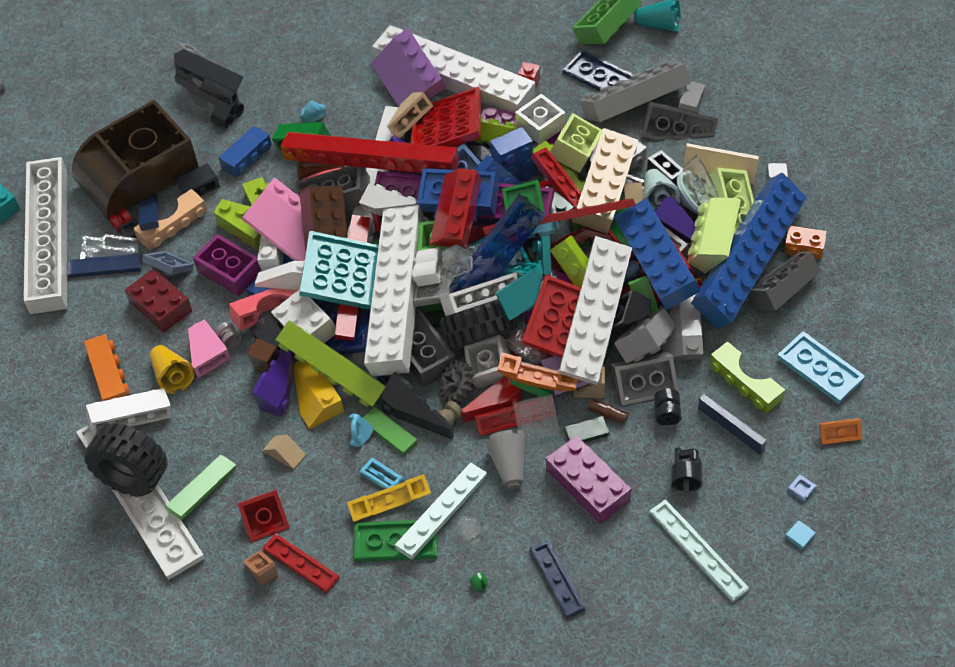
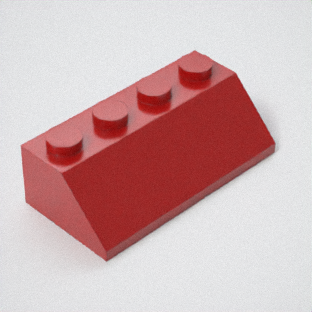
(456, 208)

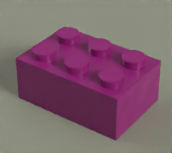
(227, 264)

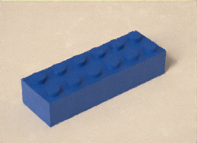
(657, 254)

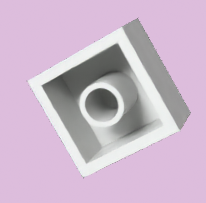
(540, 119)
(485, 359)

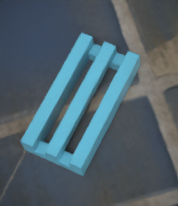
(363, 472)

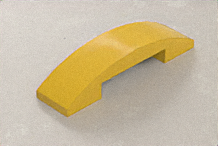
(389, 498)

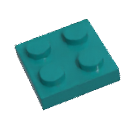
(541, 247)

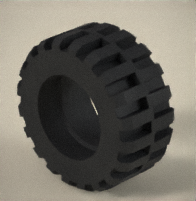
(475, 325)
(126, 459)

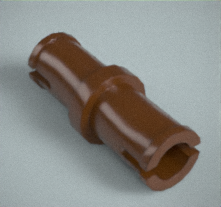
(608, 411)

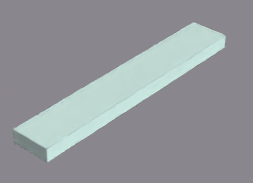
(699, 551)

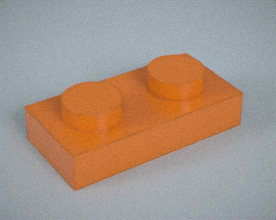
(840, 431)

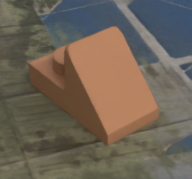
(261, 567)

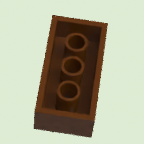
(323, 211)

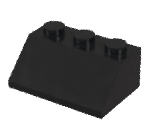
(630, 310)

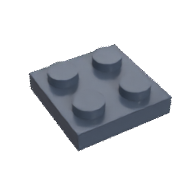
(167, 263)

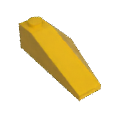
(315, 395)

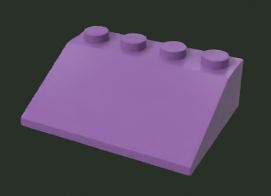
(407, 69)

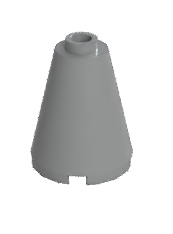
(508, 456)

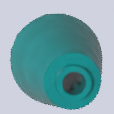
(660, 15)

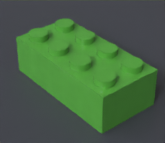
(604, 20)

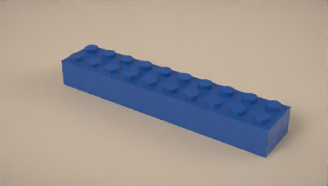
(750, 251)

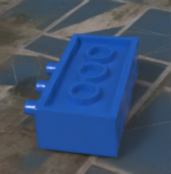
(432, 184)

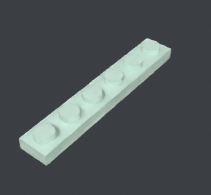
(440, 511)

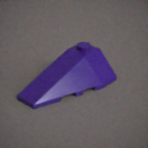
(675, 219)
(274, 386)

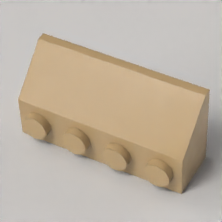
(718, 158)

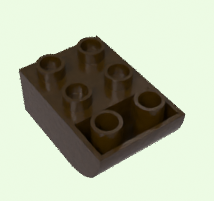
(132, 159)

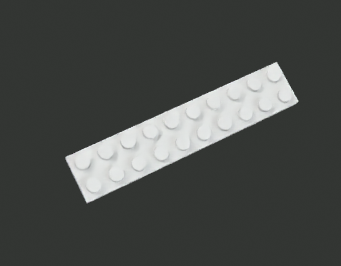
(160, 529)

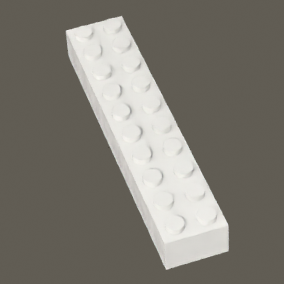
(461, 73)
(45, 236)
(393, 293)

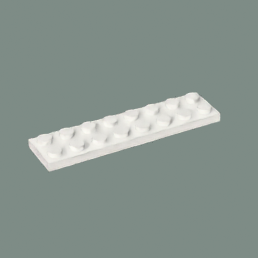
(595, 311)

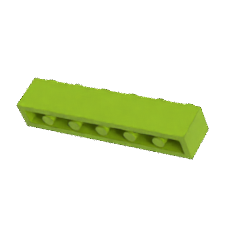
(331, 363)

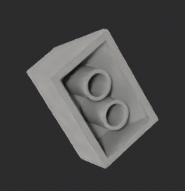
(644, 378)

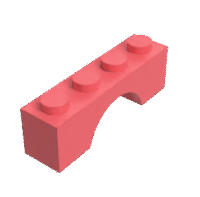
(247, 310)

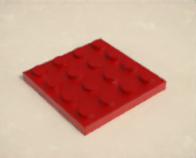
(552, 316)

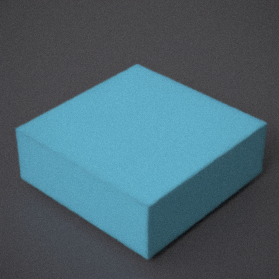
(800, 535)

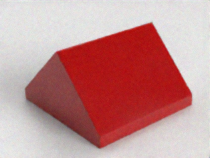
(263, 515)

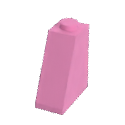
(206, 349)

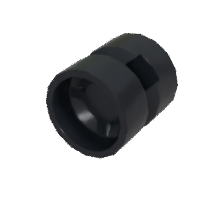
(667, 407)

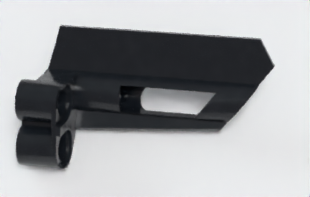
(217, 87)

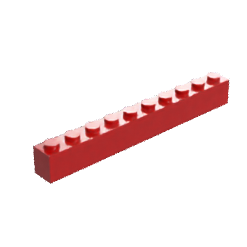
(368, 153)

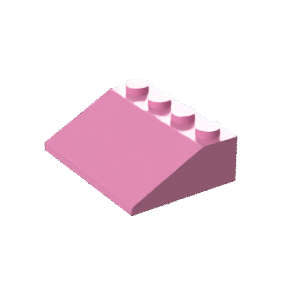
(279, 219)

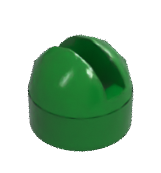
(479, 581)

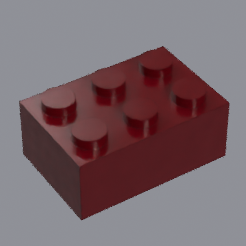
(158, 300)

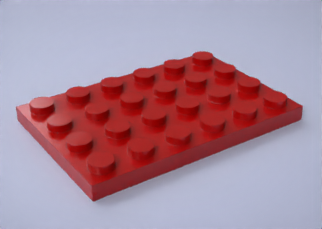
(450, 121)

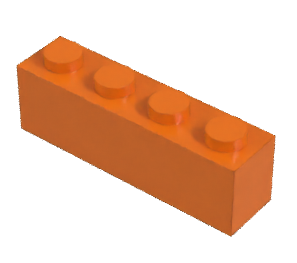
(106, 368)

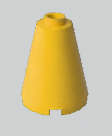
(171, 369)

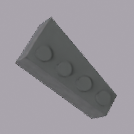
(783, 282)

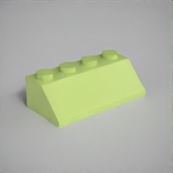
(734, 184)
(713, 233)

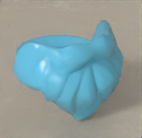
(313, 112)
(360, 430)

